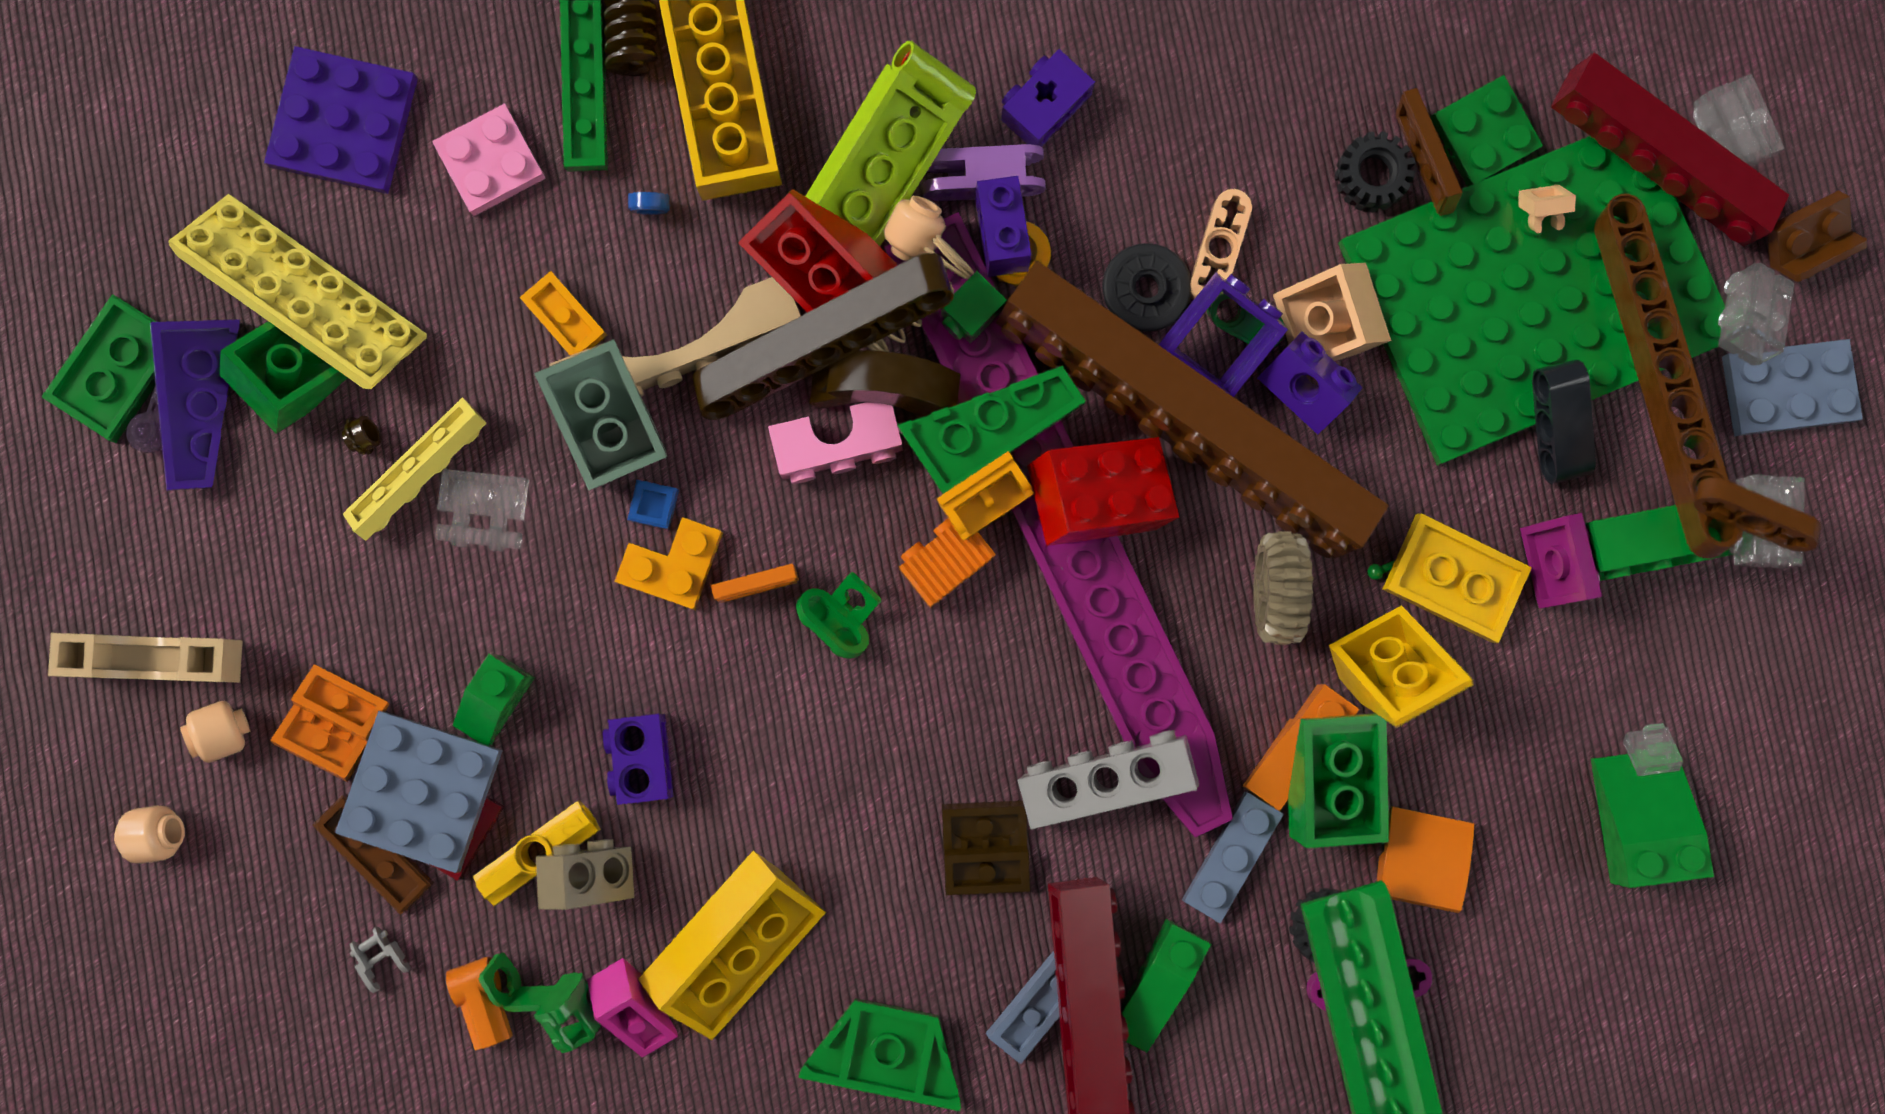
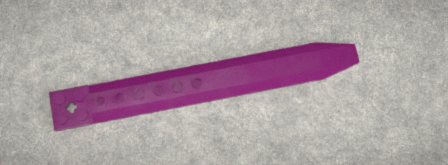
(1092, 579)

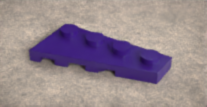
(190, 397)

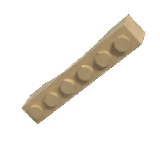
(755, 314)

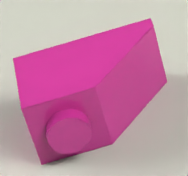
(628, 1010)

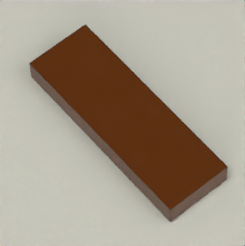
(1428, 152)
(389, 873)

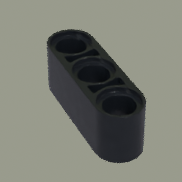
(1564, 421)

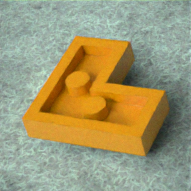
(675, 576)

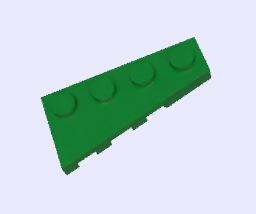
(977, 432)

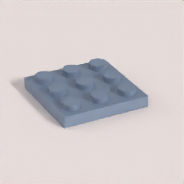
(418, 791)

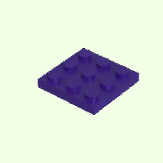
(341, 120)

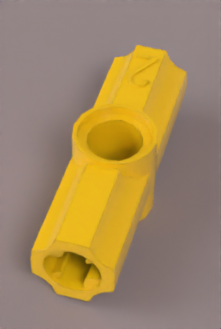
(516, 868)

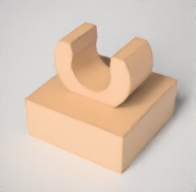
(1544, 202)

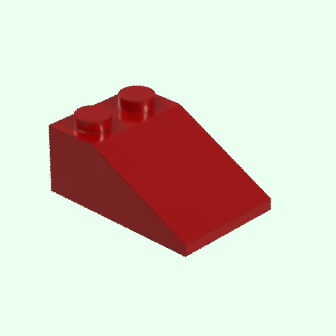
(813, 251)

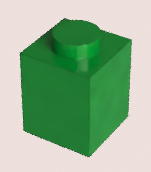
(972, 308)

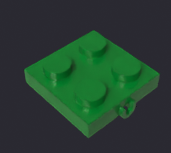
(1485, 131)

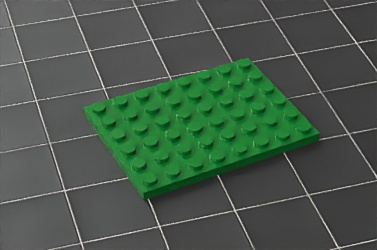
(1489, 301)

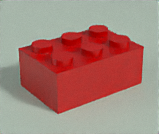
(1102, 490)

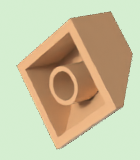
(1336, 310)

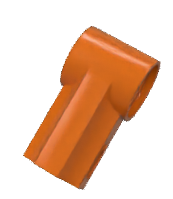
(484, 1020)

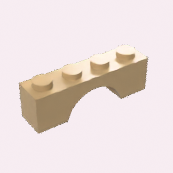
(145, 657)

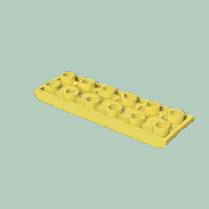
(297, 291)

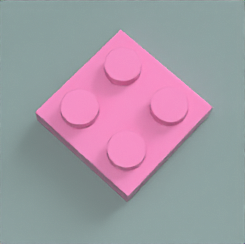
(488, 159)

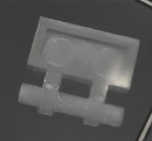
(485, 496)

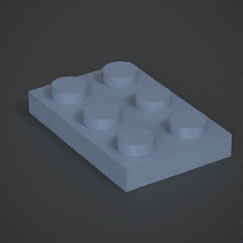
(1794, 389)

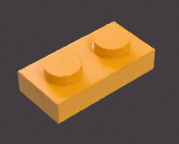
(562, 315)

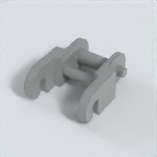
(365, 965)

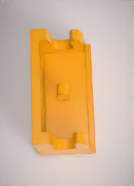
(985, 496)

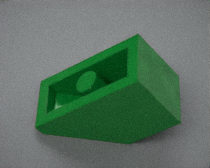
(491, 698)

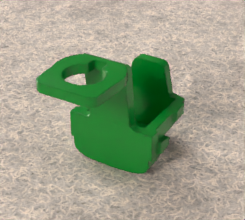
(552, 1003)

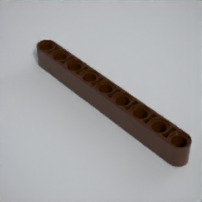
(1668, 353)

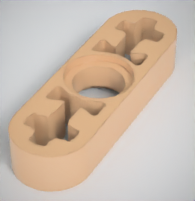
(1218, 217)

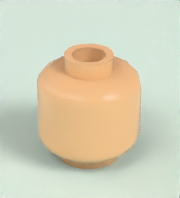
(914, 227)
(215, 731)
(149, 834)

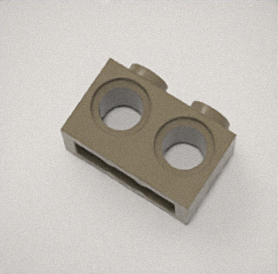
(584, 877)

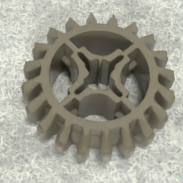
(1282, 588)

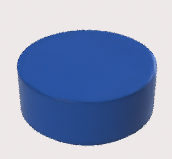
(648, 203)

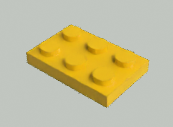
(1457, 578)

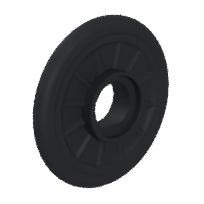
(1152, 262)

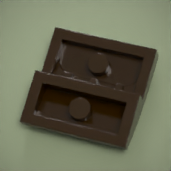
(985, 847)

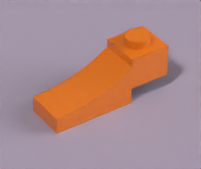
(1273, 773)

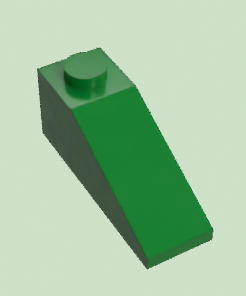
(1162, 982)

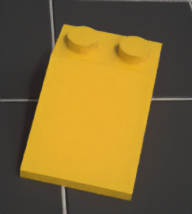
(1397, 667)

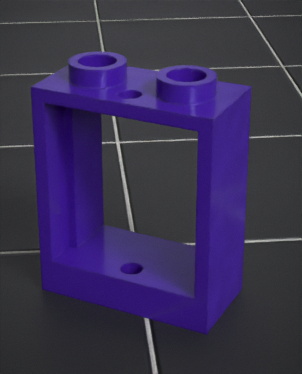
(1253, 353)

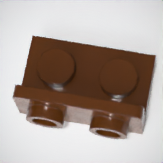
(1814, 238)

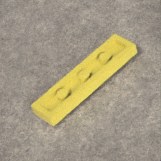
(413, 469)

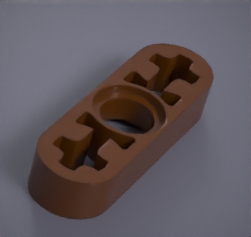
(1757, 514)

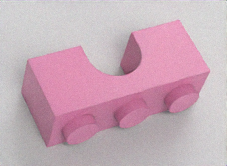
(802, 453)

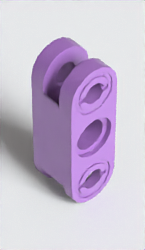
(974, 164)

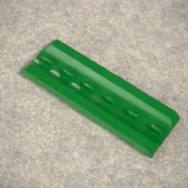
(1370, 1002)

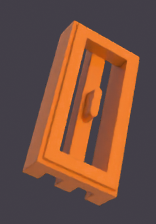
(755, 583)

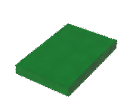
(107, 371)

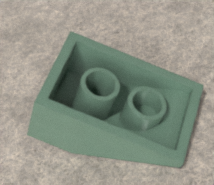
(601, 414)

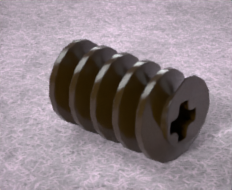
(627, 36)

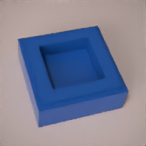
(653, 504)

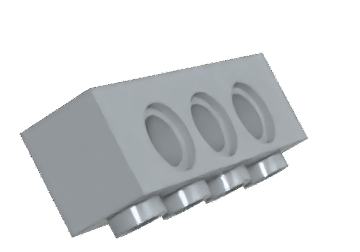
(1047, 806)

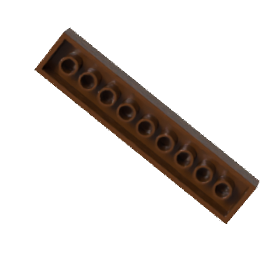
(1190, 414)

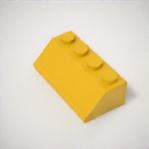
(730, 946)

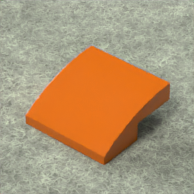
(329, 722)
(1426, 859)

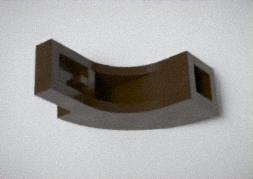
(886, 379)

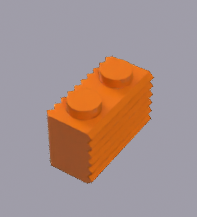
(944, 562)

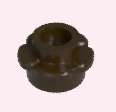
(361, 435)

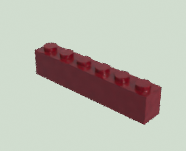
(1669, 150)
(1090, 997)

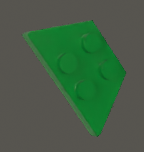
(886, 1054)

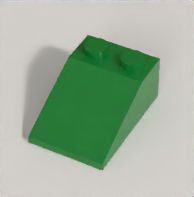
(277, 375)
(1339, 782)
(1649, 825)

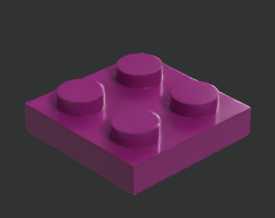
(1561, 561)

